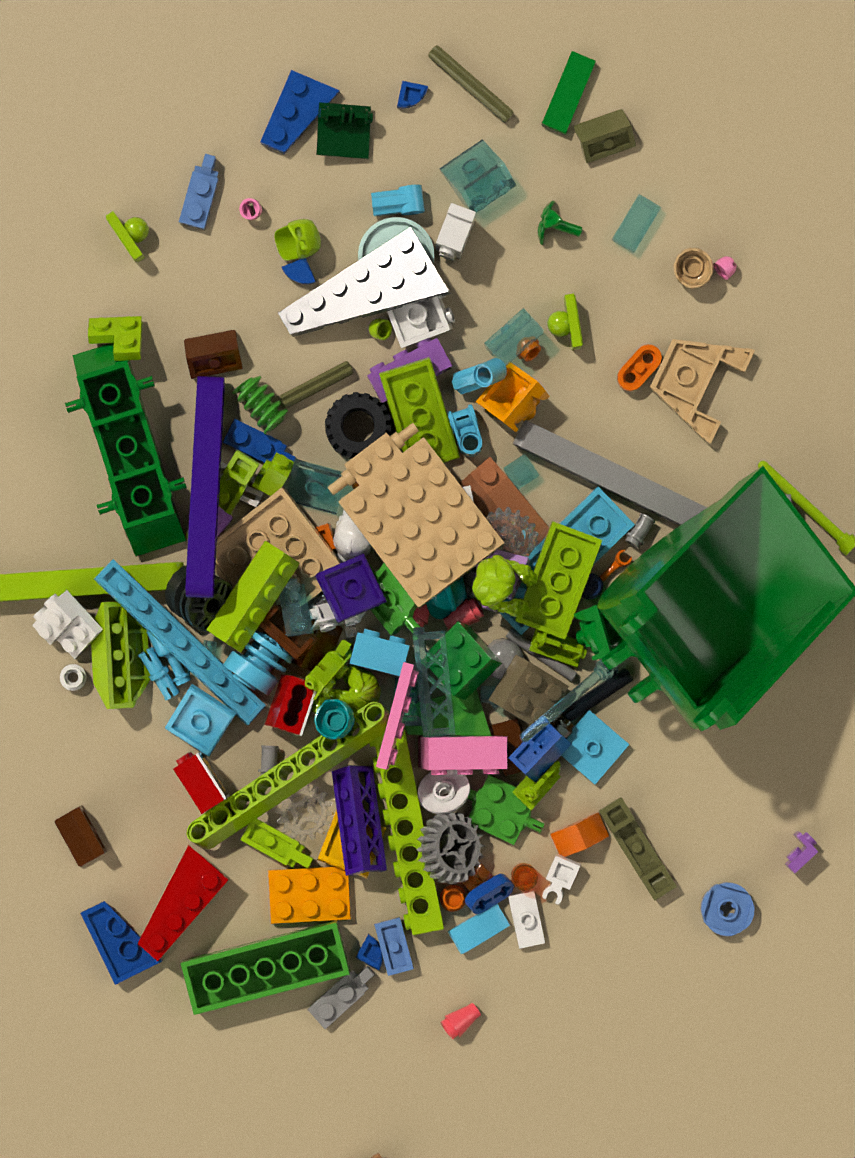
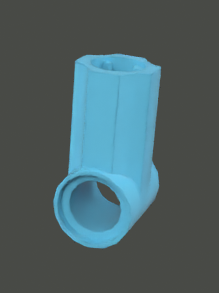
(405, 200)
(479, 376)

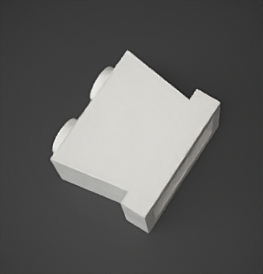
(455, 232)

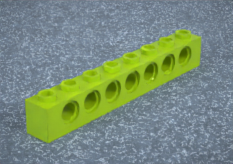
(430, 919)

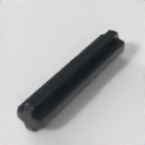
(598, 694)

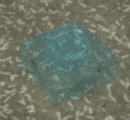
(521, 472)

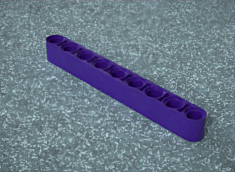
(205, 487)

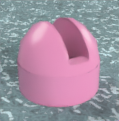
(245, 209)
(725, 267)

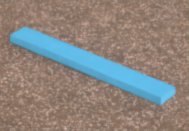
(179, 642)

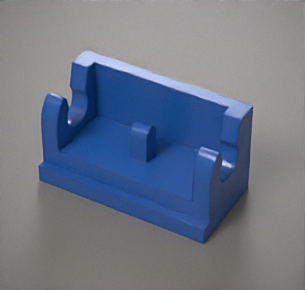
(540, 752)

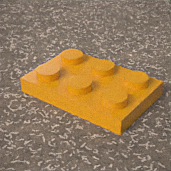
(309, 894)

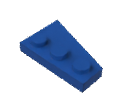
(295, 110)
(116, 943)

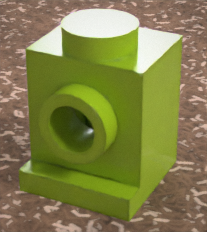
(273, 474)

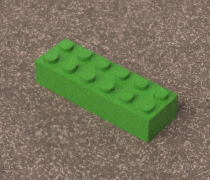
(265, 967)

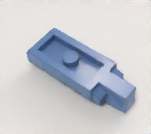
(200, 194)

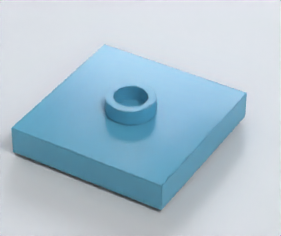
(200, 720)
(593, 747)

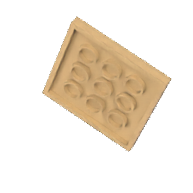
(286, 528)

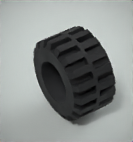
(347, 405)

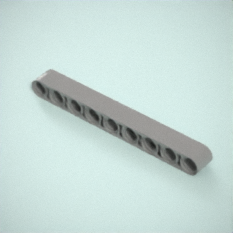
(606, 474)

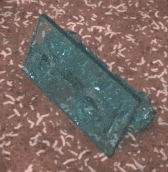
(295, 609)

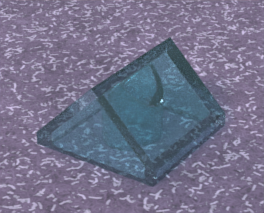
(309, 486)

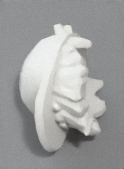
(349, 540)

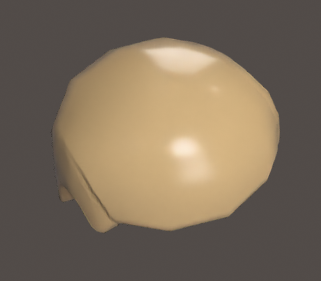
(693, 268)

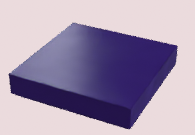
(350, 588)

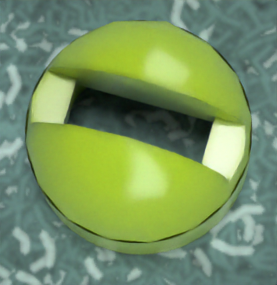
(380, 328)

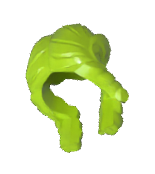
(496, 582)
(363, 689)

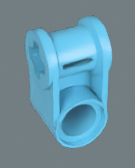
(465, 429)

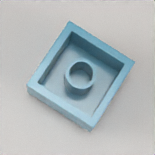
(379, 653)

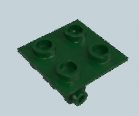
(343, 130)

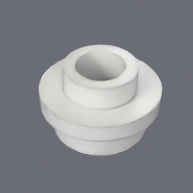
(64, 677)

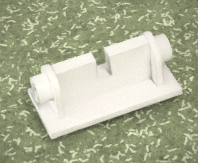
(325, 618)

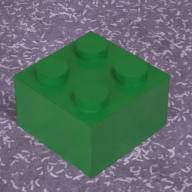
(468, 660)

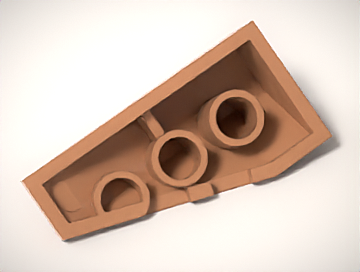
(495, 490)

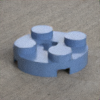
(719, 895)

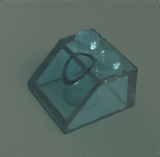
(478, 176)

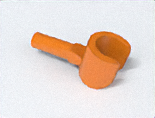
(614, 566)

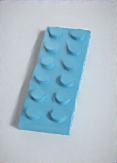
(593, 516)

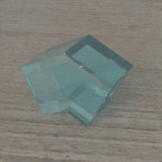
(486, 692)

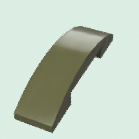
(637, 848)

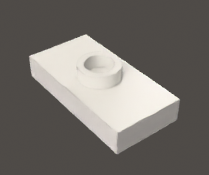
(526, 919)

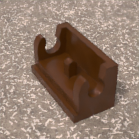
(295, 645)

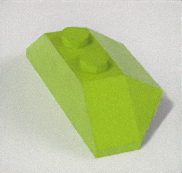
(116, 666)

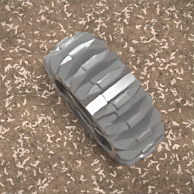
(453, 840)

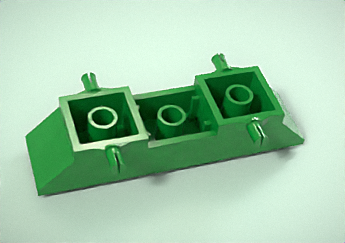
(128, 450)

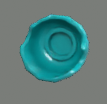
(334, 719)

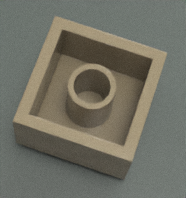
(527, 690)

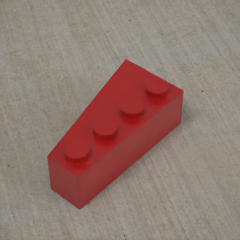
(184, 898)

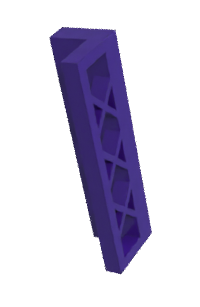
(354, 819)

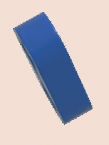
(489, 893)

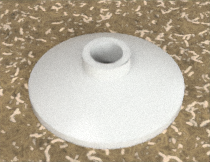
(435, 786)

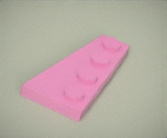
(400, 705)

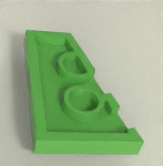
(468, 717)

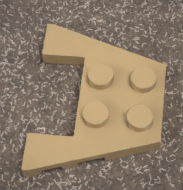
(686, 374)

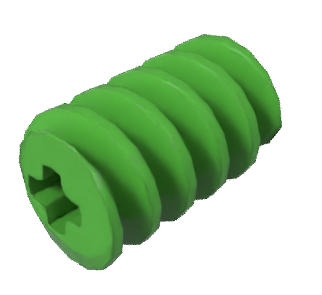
(261, 403)

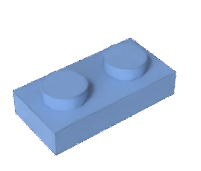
(394, 946)

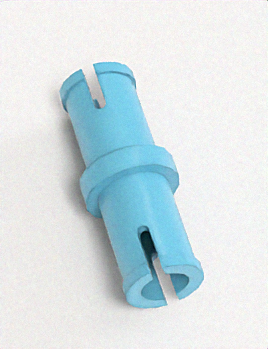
(159, 673)

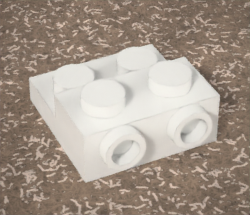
(421, 320)
(67, 623)

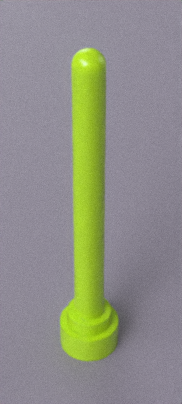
(844, 541)

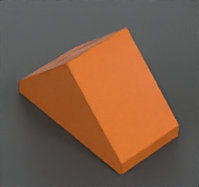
(580, 835)

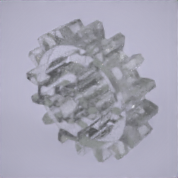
(514, 531)
(298, 824)

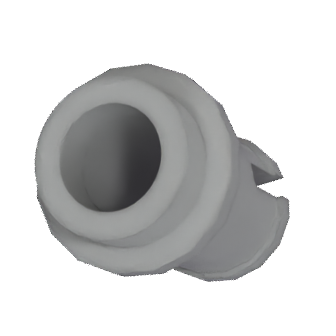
(639, 531)
(268, 758)

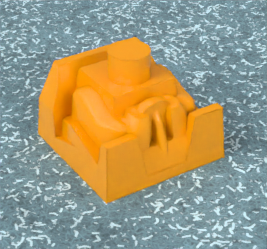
(513, 397)

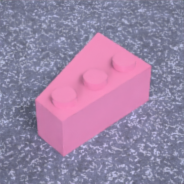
(462, 754)

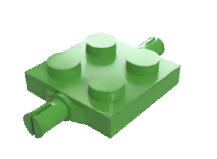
(398, 606)
(500, 811)

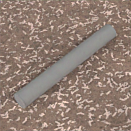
(558, 666)

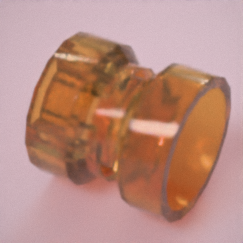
(483, 875)
(524, 880)

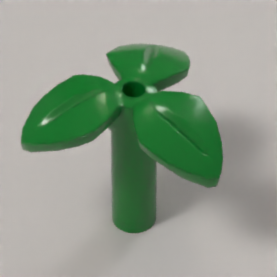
(551, 219)

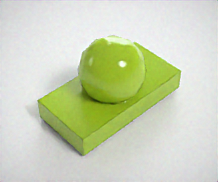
(133, 231)
(564, 323)

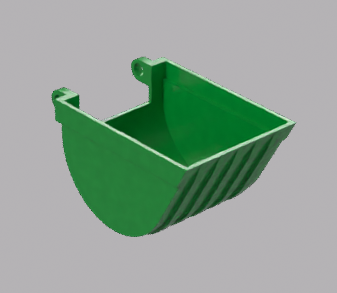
(725, 603)

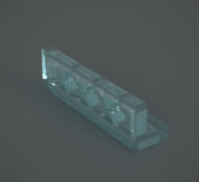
(424, 680)

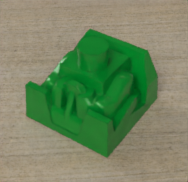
(596, 632)

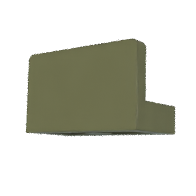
(605, 135)

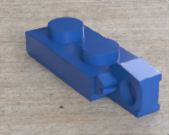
(254, 442)

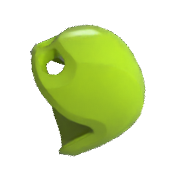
(297, 240)

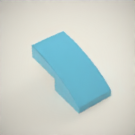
(478, 929)

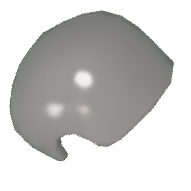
(505, 652)

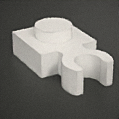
(561, 875)

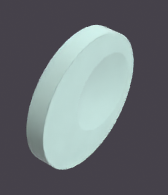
(388, 229)

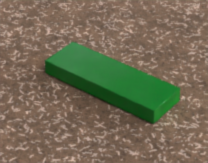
(568, 92)

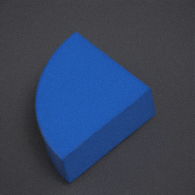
(411, 94)
(299, 272)
(370, 952)

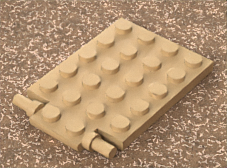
(415, 514)

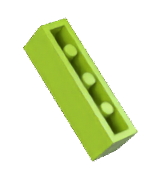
(253, 596)

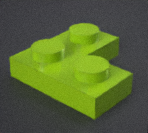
(122, 331)

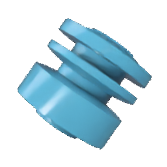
(256, 664)

